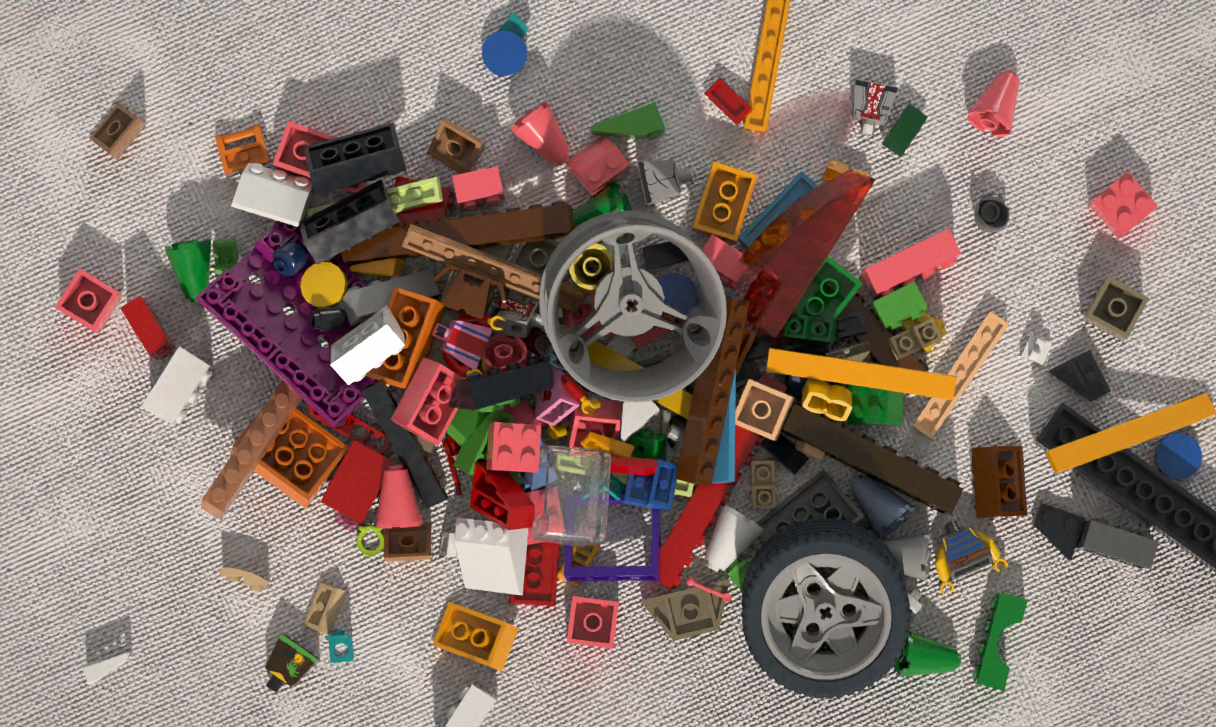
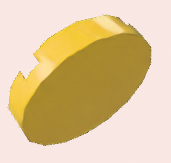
(323, 285)

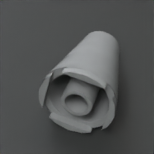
(912, 554)

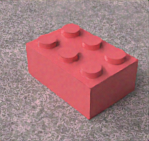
(426, 402)

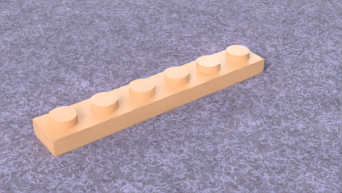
(965, 370)

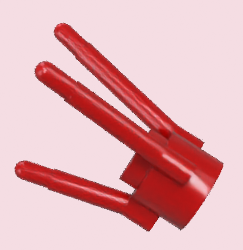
(452, 449)

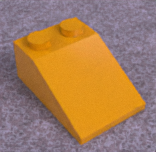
(475, 636)

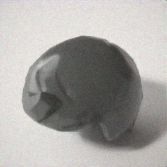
(991, 213)

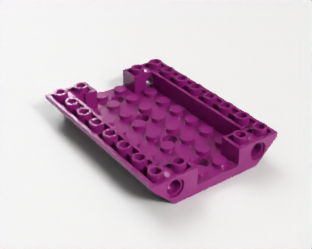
(281, 340)

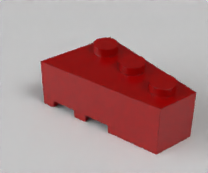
(500, 498)

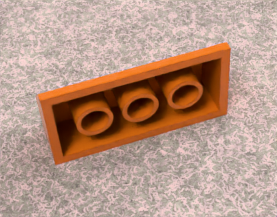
(417, 319)

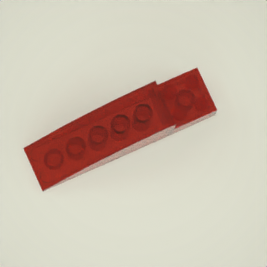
(795, 248)

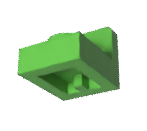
(738, 572)

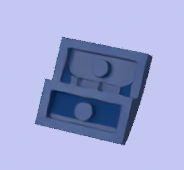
(654, 490)

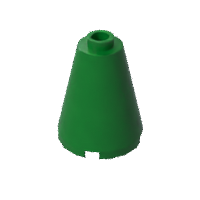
(604, 202)
(191, 265)
(926, 656)

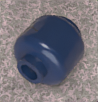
(290, 258)

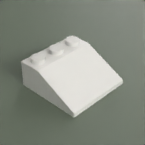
(177, 387)
(491, 555)

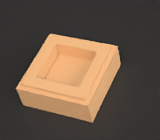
(809, 450)

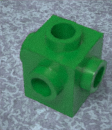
(648, 444)

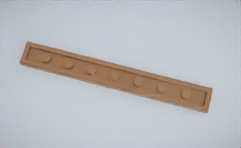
(486, 265)

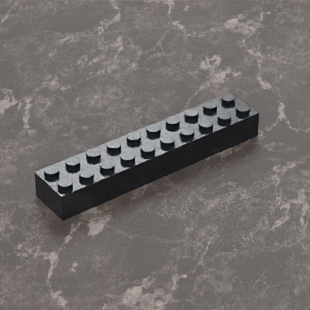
(1138, 488)

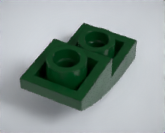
(904, 130)
(810, 327)

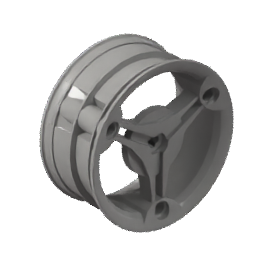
(616, 317)

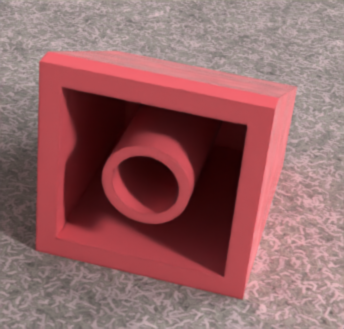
(598, 165)

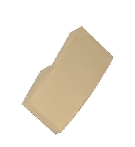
(914, 339)
(763, 483)
(251, 579)

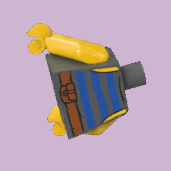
(964, 553)

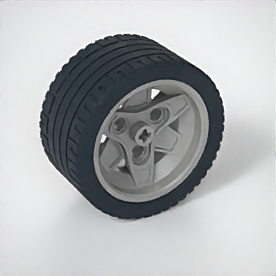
(796, 660)

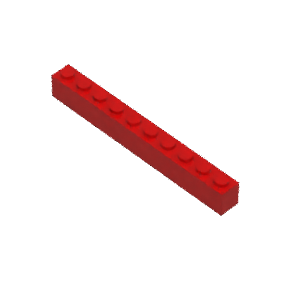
(703, 505)

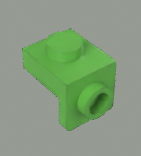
(225, 254)

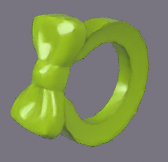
(363, 529)

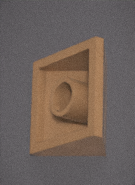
(117, 131)
(455, 147)
(408, 543)

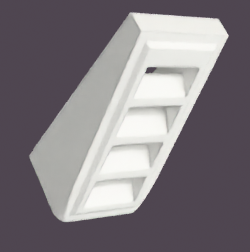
(98, 670)

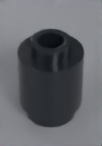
(327, 318)

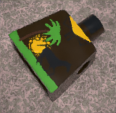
(288, 663)

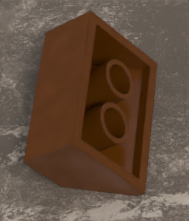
(999, 481)

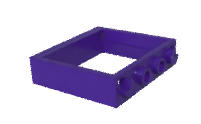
(619, 573)

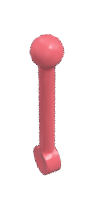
(726, 597)

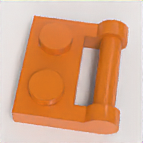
(237, 158)

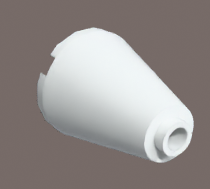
(730, 538)

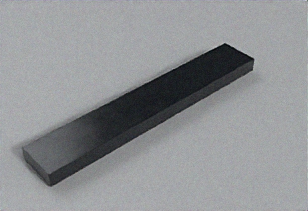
(404, 444)

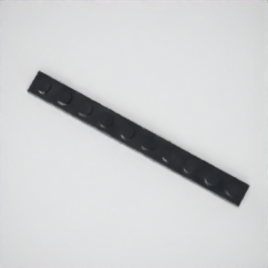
(847, 326)

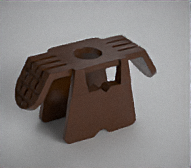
(469, 292)

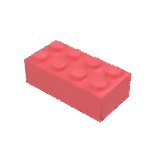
(291, 153)
(914, 262)

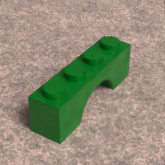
(991, 669)

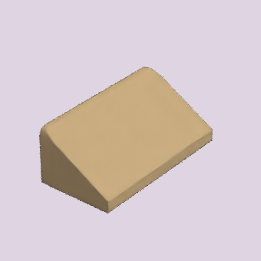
(325, 608)

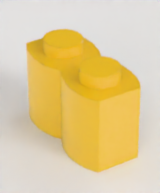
(827, 399)

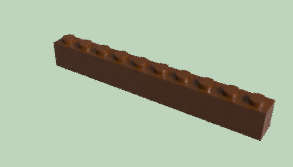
(474, 231)

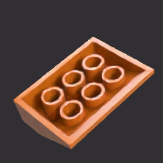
(300, 458)

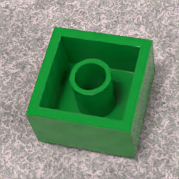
(875, 407)

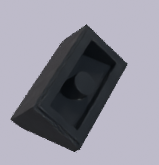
(785, 453)

